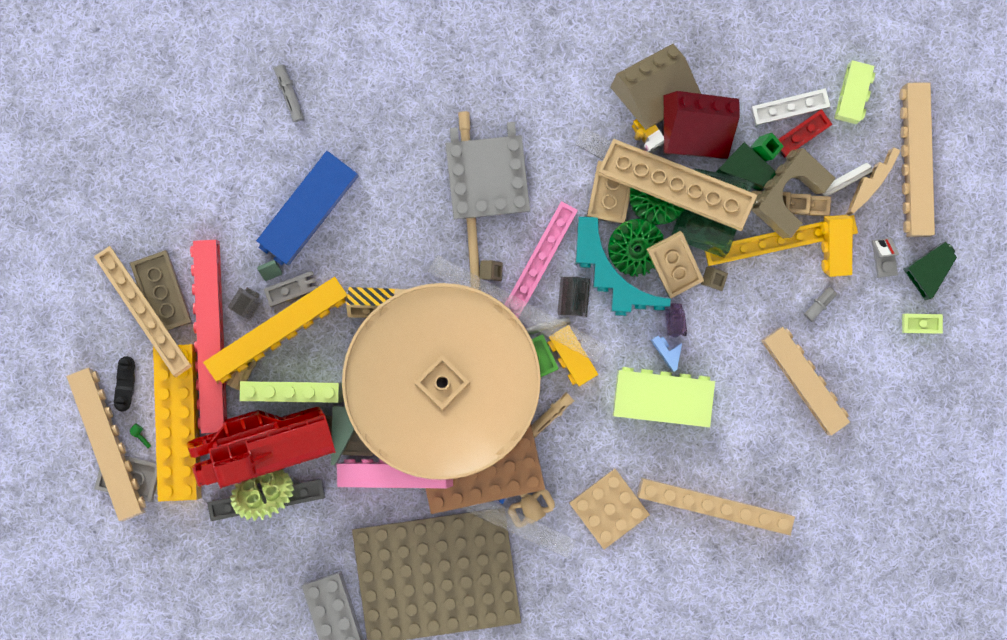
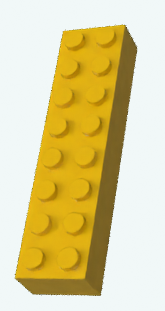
(175, 426)

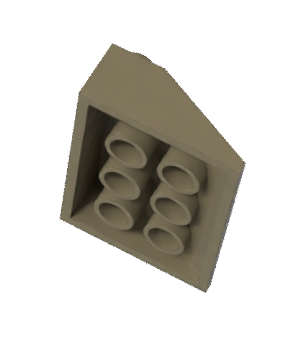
(646, 82)

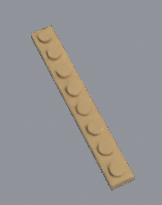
(142, 311)

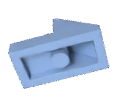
(671, 356)

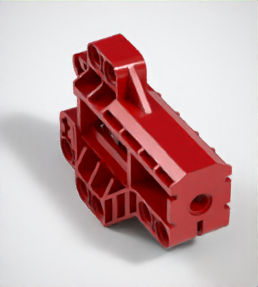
(260, 445)

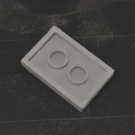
(145, 474)

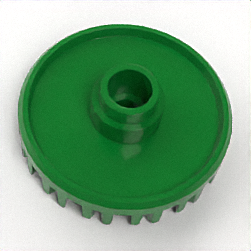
(652, 208)
(623, 242)

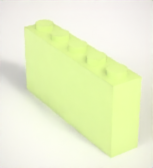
(291, 392)
(663, 397)

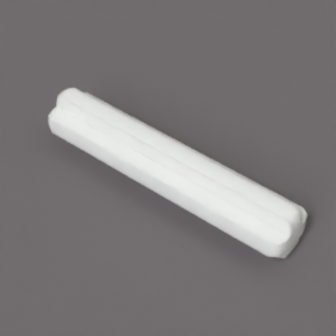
(848, 179)

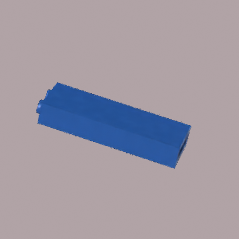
(307, 209)

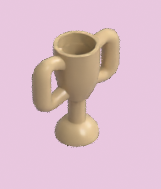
(531, 506)

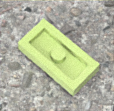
(922, 323)

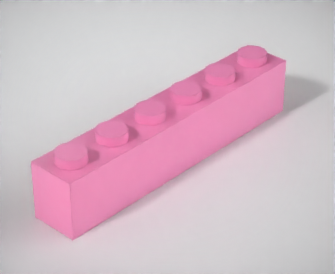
(381, 475)

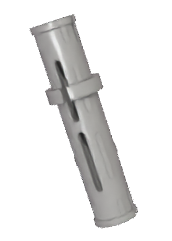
(285, 85)

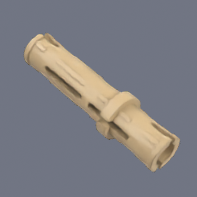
(553, 412)

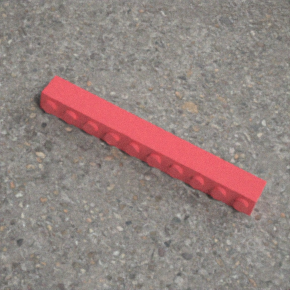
(209, 332)

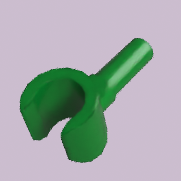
(135, 431)

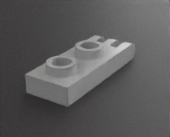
(290, 289)

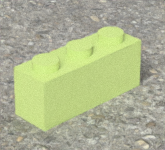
(855, 92)

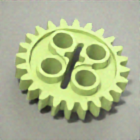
(248, 500)

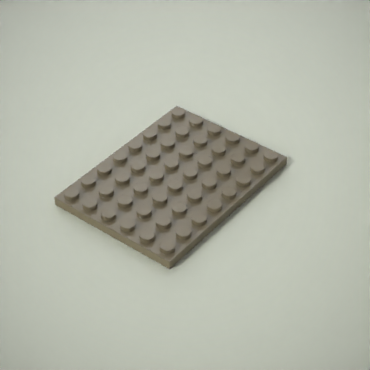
(435, 577)

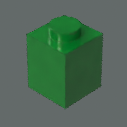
(767, 146)

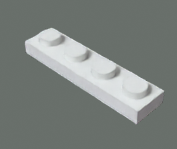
(790, 107)

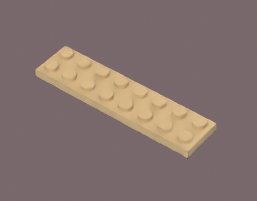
(677, 184)

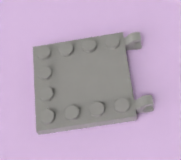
(487, 175)

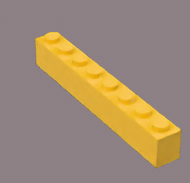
(275, 330)

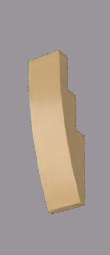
(868, 186)
(806, 204)

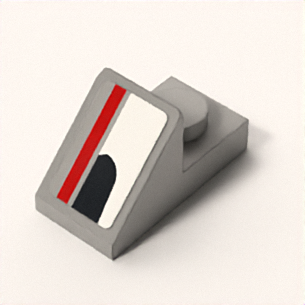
(884, 256)

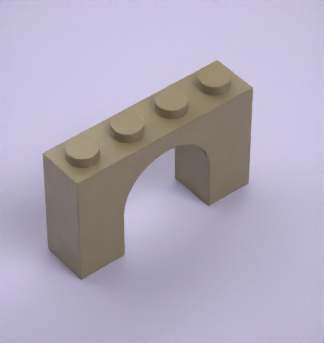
(770, 204)

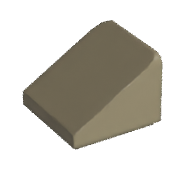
(491, 270)
(714, 278)

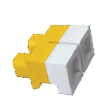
(651, 137)

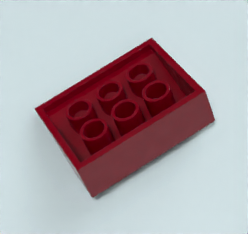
(699, 124)

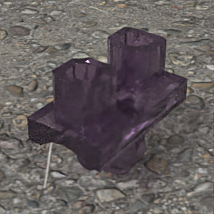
(675, 320)

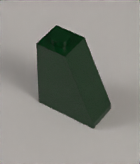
(749, 166)
(931, 269)

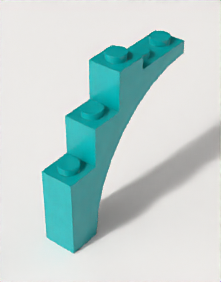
(624, 295)

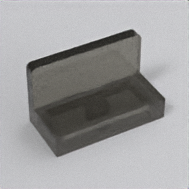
(573, 296)

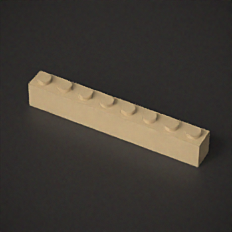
(917, 160)
(106, 445)
(715, 506)

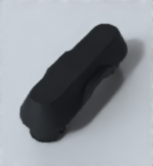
(124, 383)

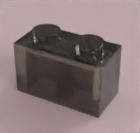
(245, 302)

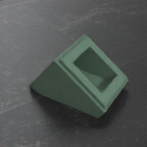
(270, 270)

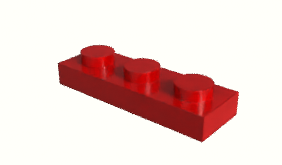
(804, 132)

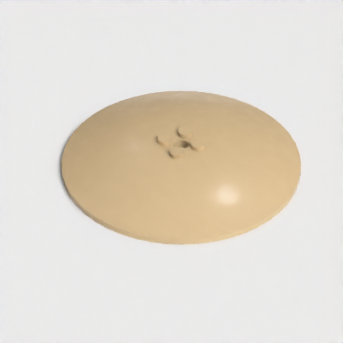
(433, 336)

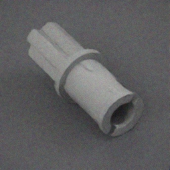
(820, 304)

